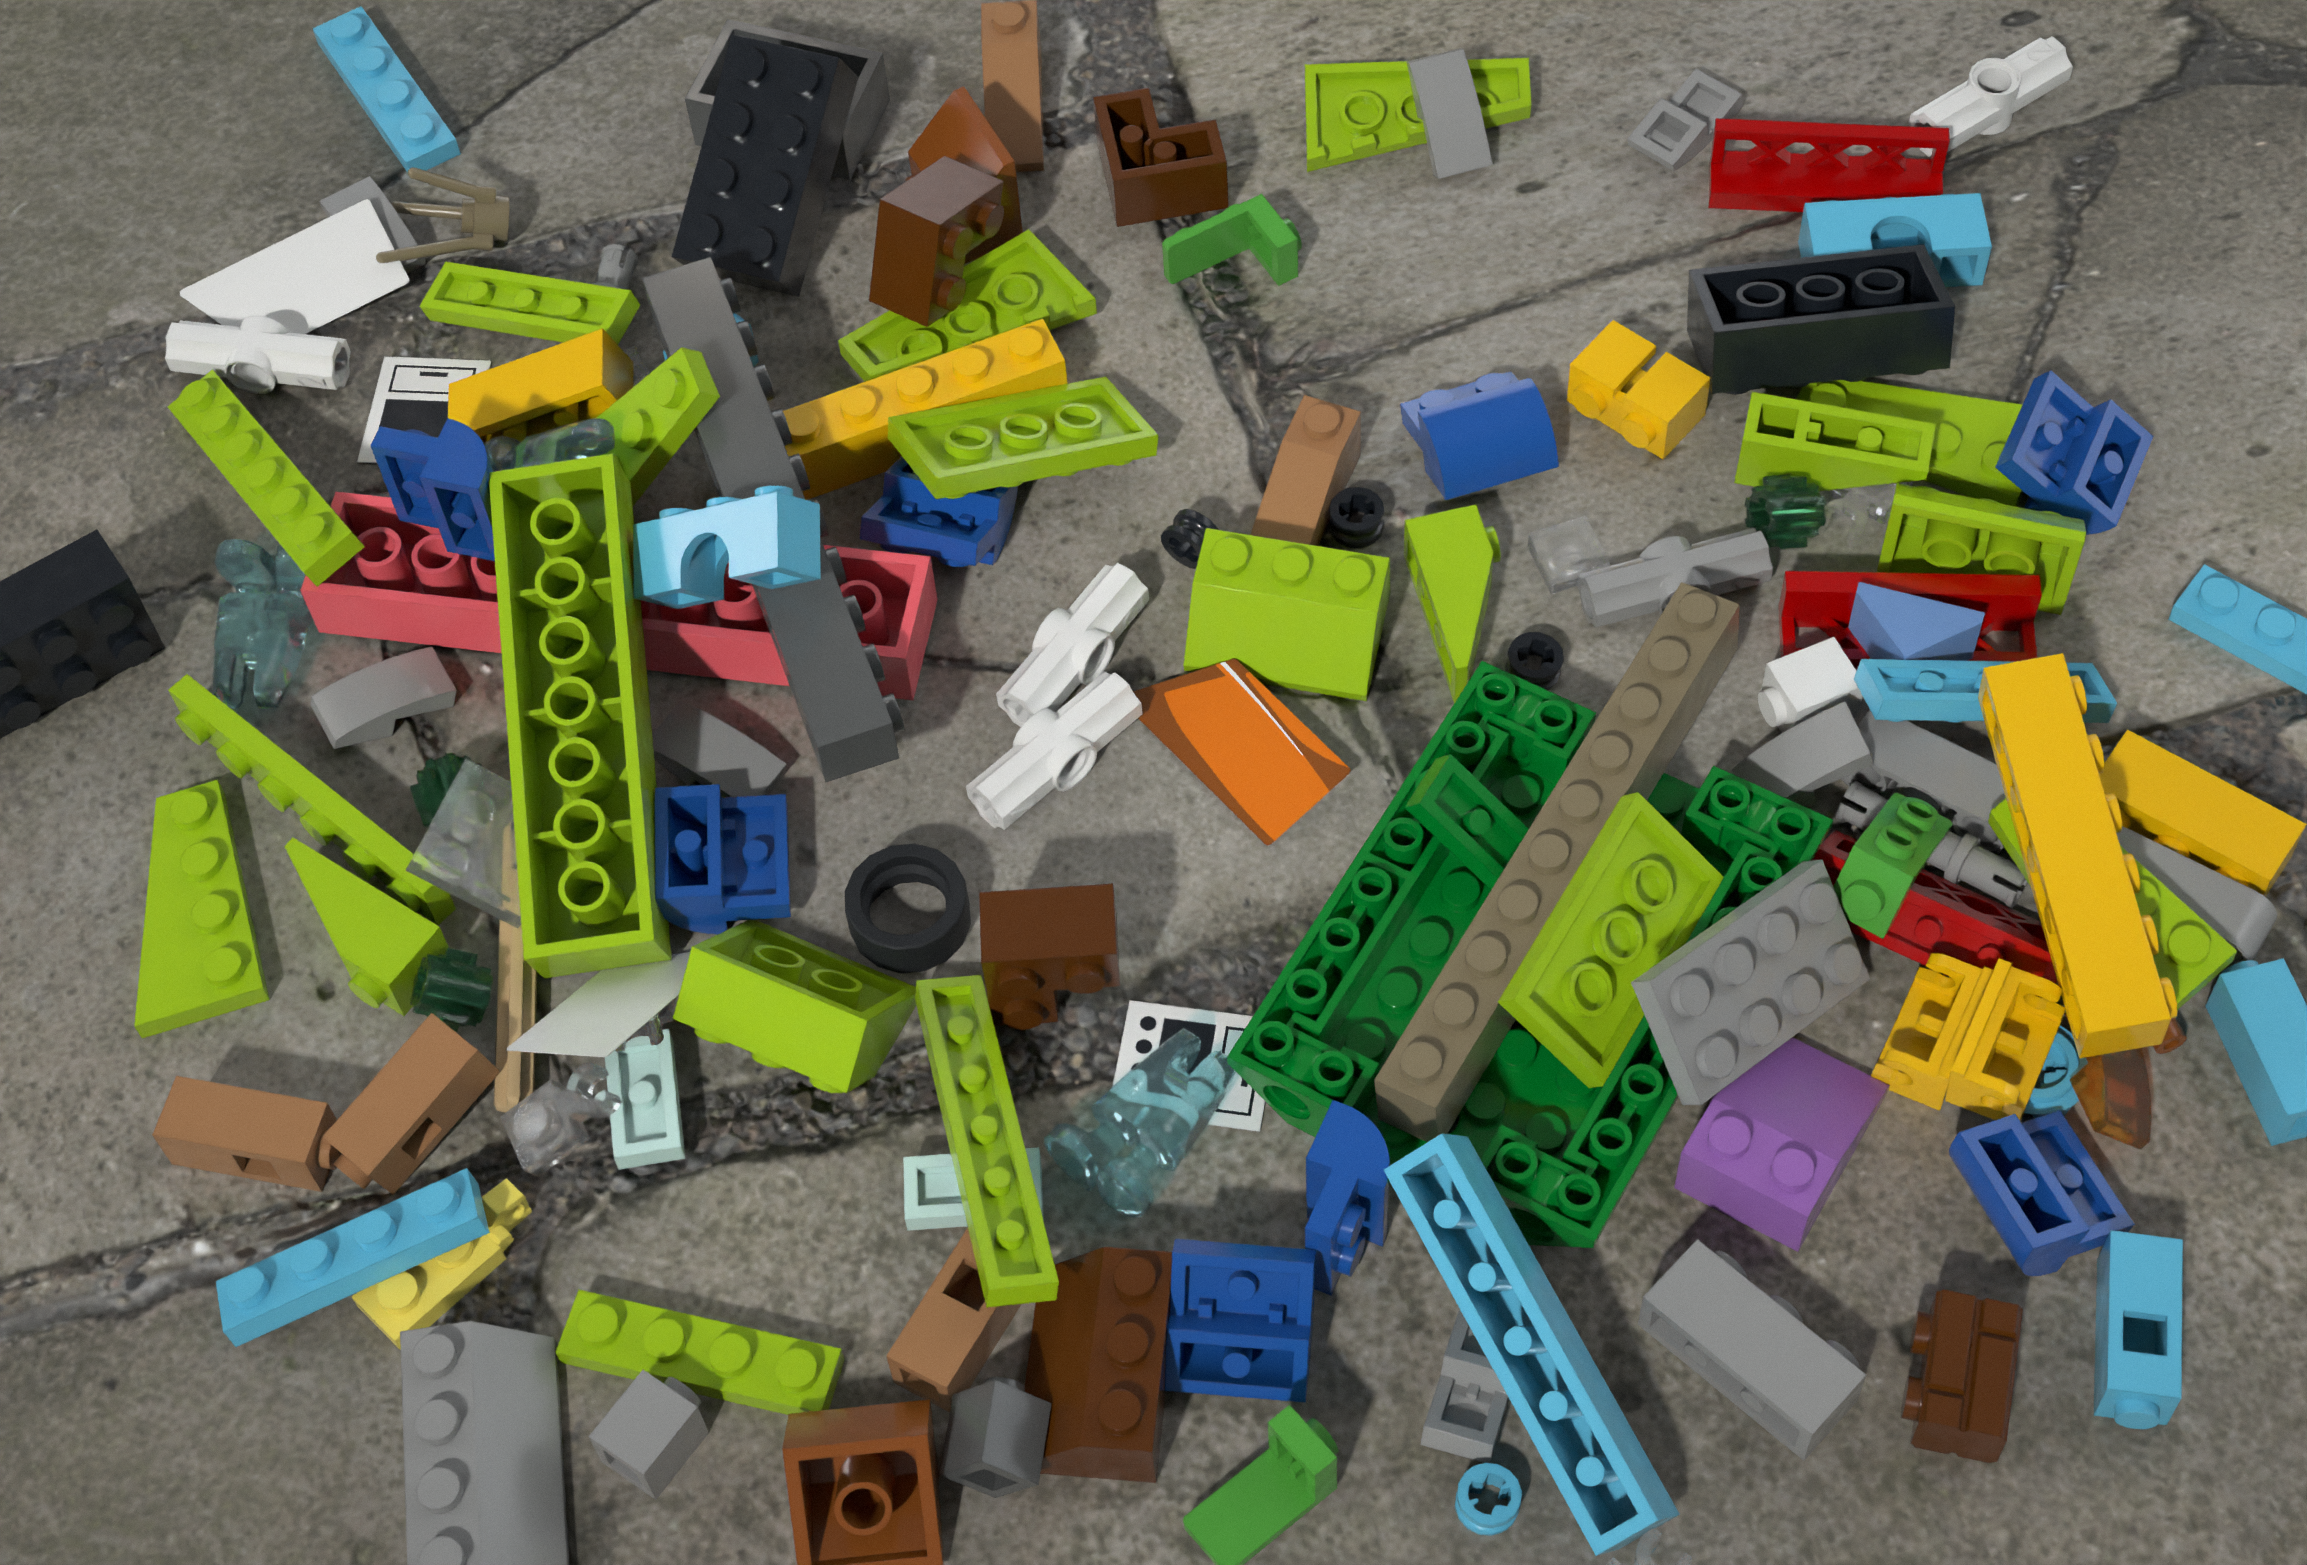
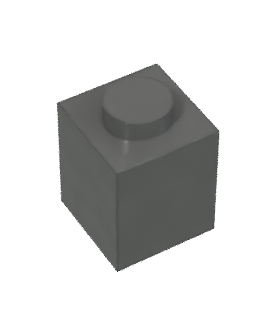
(995, 1437)

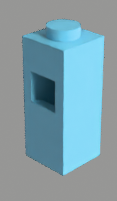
(2266, 1038)
(2138, 1329)

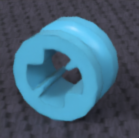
(1474, 1482)

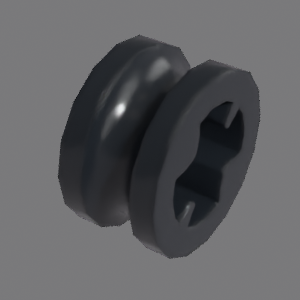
(1356, 534)
(1185, 536)
(1540, 645)

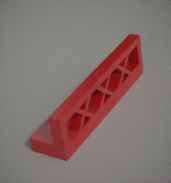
(1784, 181)
(1827, 600)
(1951, 922)

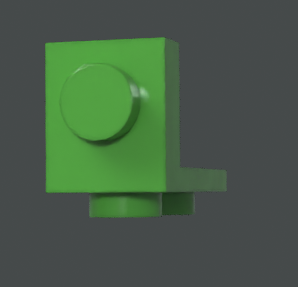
(1236, 229)
(1888, 862)
(1268, 1492)

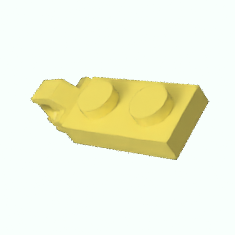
(431, 1288)

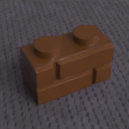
(1964, 1375)

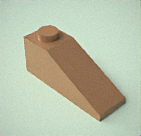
(1014, 79)
(1309, 472)

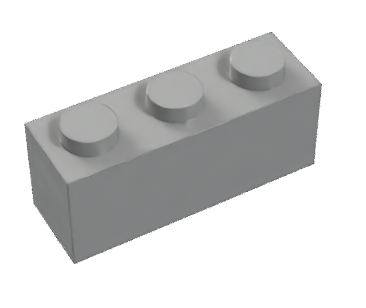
(1752, 1348)

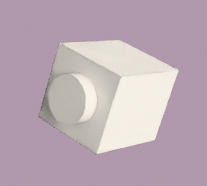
(1807, 685)

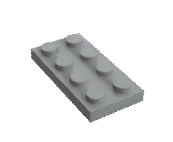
(1750, 982)

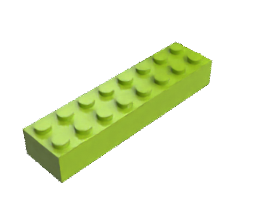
(577, 717)

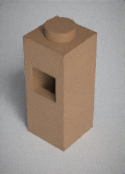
(409, 1106)
(247, 1133)
(949, 1332)

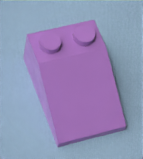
(1779, 1140)

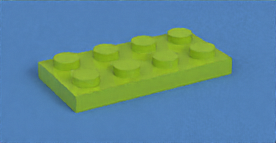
(1021, 437)
(1615, 921)

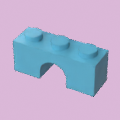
(1947, 224)
(764, 538)

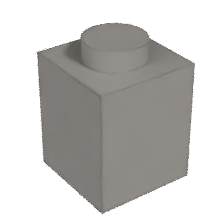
(650, 1432)

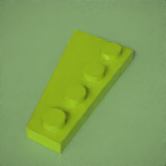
(1002, 292)
(1966, 435)

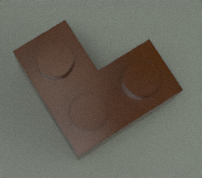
(1153, 169)
(925, 237)
(1046, 944)

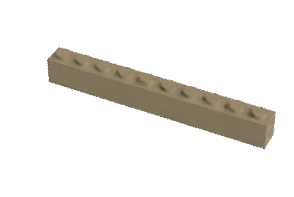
(1622, 754)

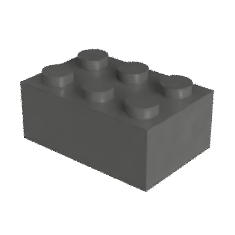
(867, 105)

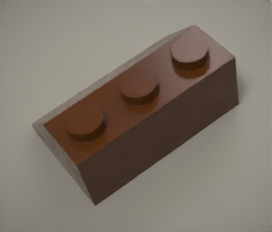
(1103, 1364)

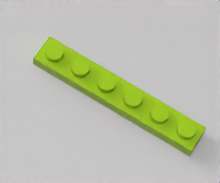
(265, 478)
(321, 809)
(985, 1143)

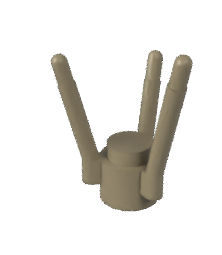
(483, 216)

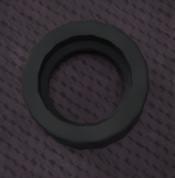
(907, 865)

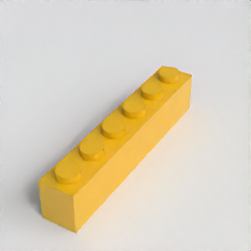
(847, 431)
(2075, 858)

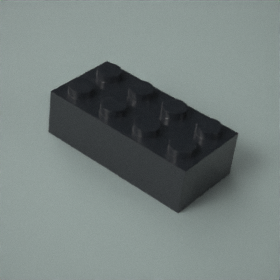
(766, 164)
(1820, 319)
(67, 630)

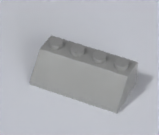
(482, 1447)

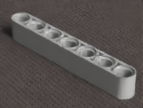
(1969, 787)

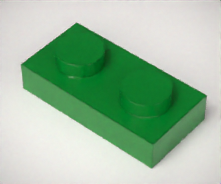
(1467, 818)

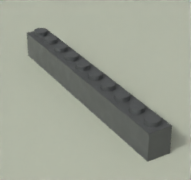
(746, 450)

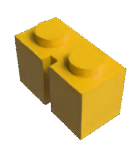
(1645, 407)

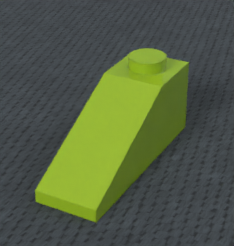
(1831, 445)
(1451, 572)
(371, 931)

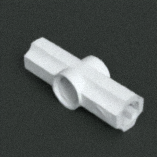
(1995, 92)
(258, 354)
(1074, 644)
(1054, 750)

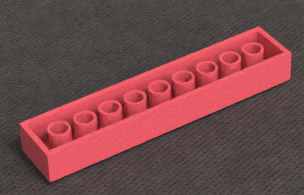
(421, 594)

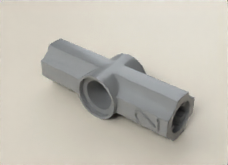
(1653, 578)

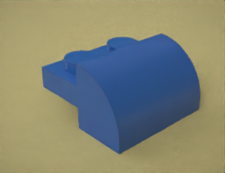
(1482, 433)
(2074, 454)
(440, 483)
(951, 529)
(720, 857)
(2038, 1189)
(1345, 1193)
(1240, 1320)

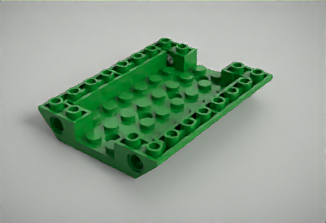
(1401, 910)

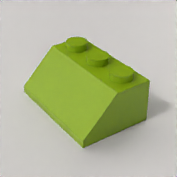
(1981, 536)
(1288, 612)
(793, 1005)

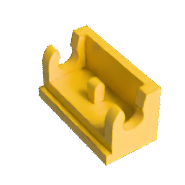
(1931, 1029)
(2006, 1044)

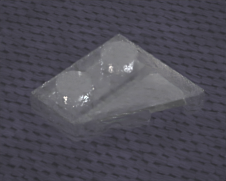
(473, 845)

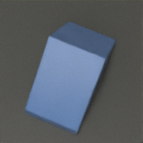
(1912, 627)

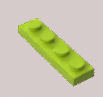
(527, 304)
(700, 1352)

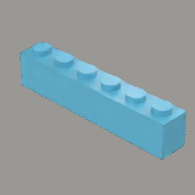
(1531, 1343)

